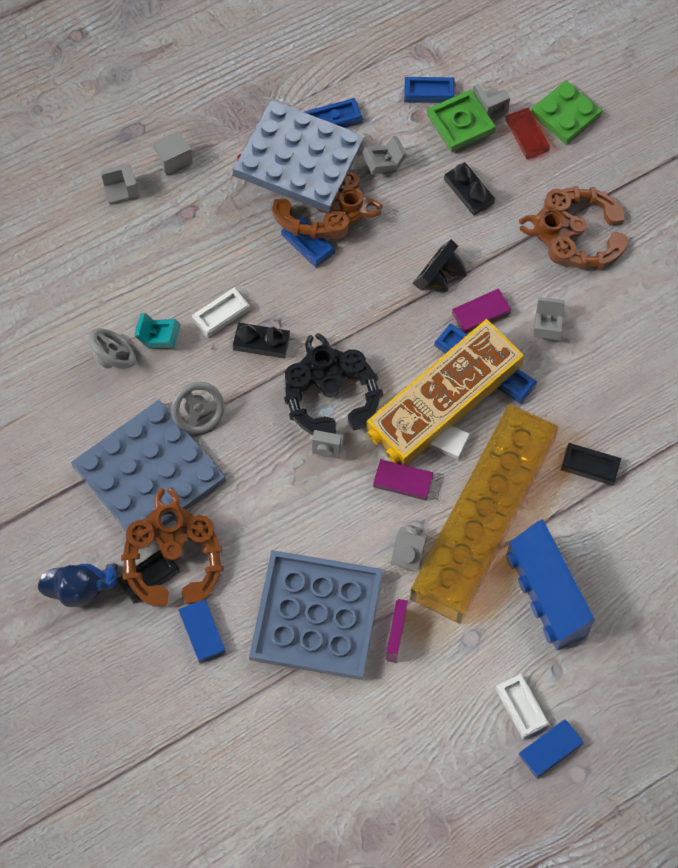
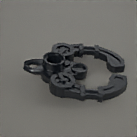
(327, 378)

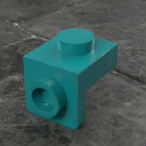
(157, 332)

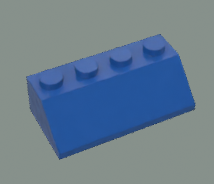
(550, 586)

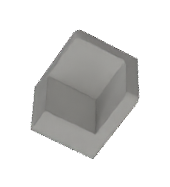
(493, 102)
(173, 152)
(119, 184)

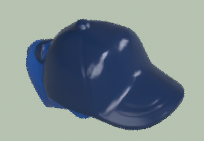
(77, 583)

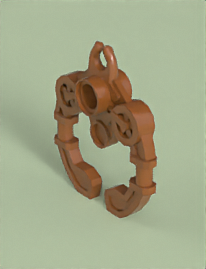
(347, 209)
(565, 226)
(197, 529)

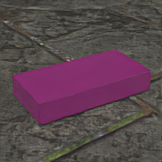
(488, 306)
(403, 479)
(396, 630)

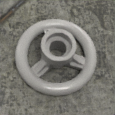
(108, 352)
(190, 400)

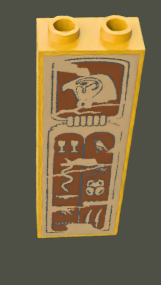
(444, 393)

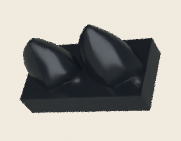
(469, 188)
(446, 259)
(261, 340)

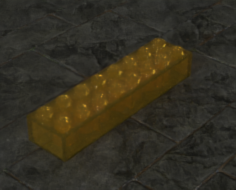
(483, 514)

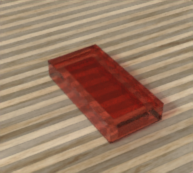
(527, 133)

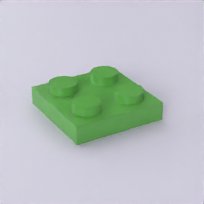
(566, 112)
(461, 120)

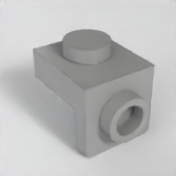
(385, 158)
(549, 318)
(327, 443)
(409, 547)

